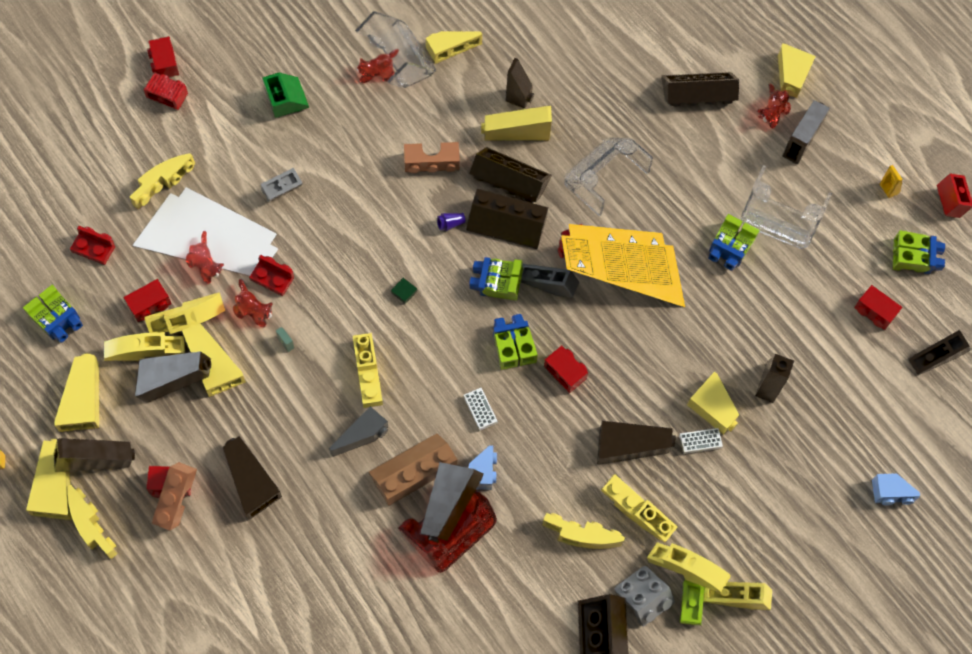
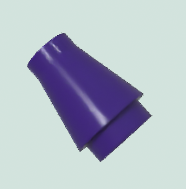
(450, 220)

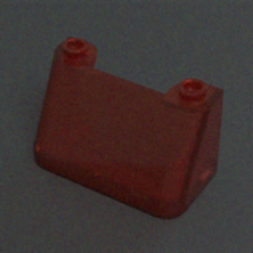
(472, 526)

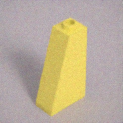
(518, 125)
(223, 372)
(80, 397)
(49, 488)

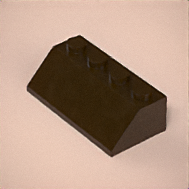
(700, 88)
(509, 174)
(507, 218)
(603, 625)

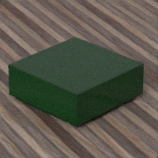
(404, 290)

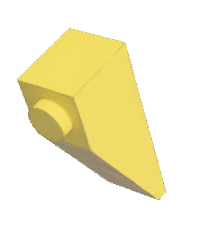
(451, 43)
(741, 595)

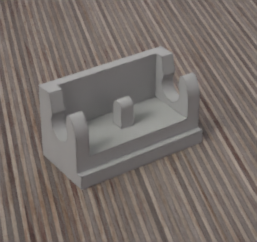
(281, 184)

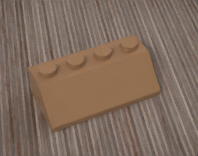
(412, 468)

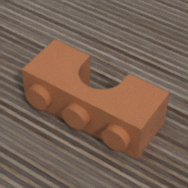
(446, 160)
(169, 507)

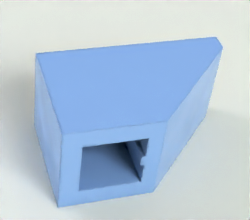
(484, 464)
(893, 488)

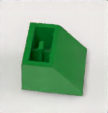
(284, 94)

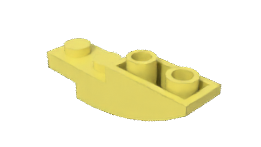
(165, 173)
(188, 314)
(142, 345)
(367, 370)
(637, 509)
(86, 521)
(590, 537)
(690, 565)

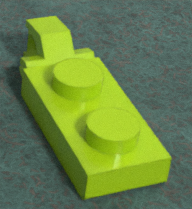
(691, 603)

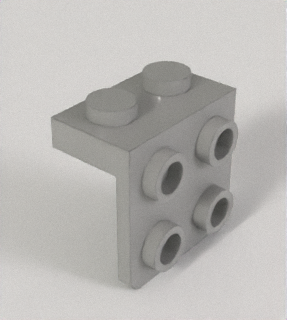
(645, 595)

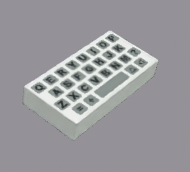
(480, 409)
(700, 441)

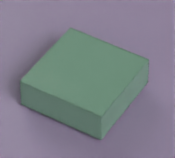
(285, 339)

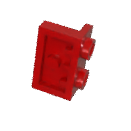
(93, 245)
(272, 275)

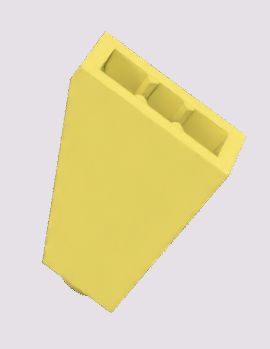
(793, 68)
(715, 404)

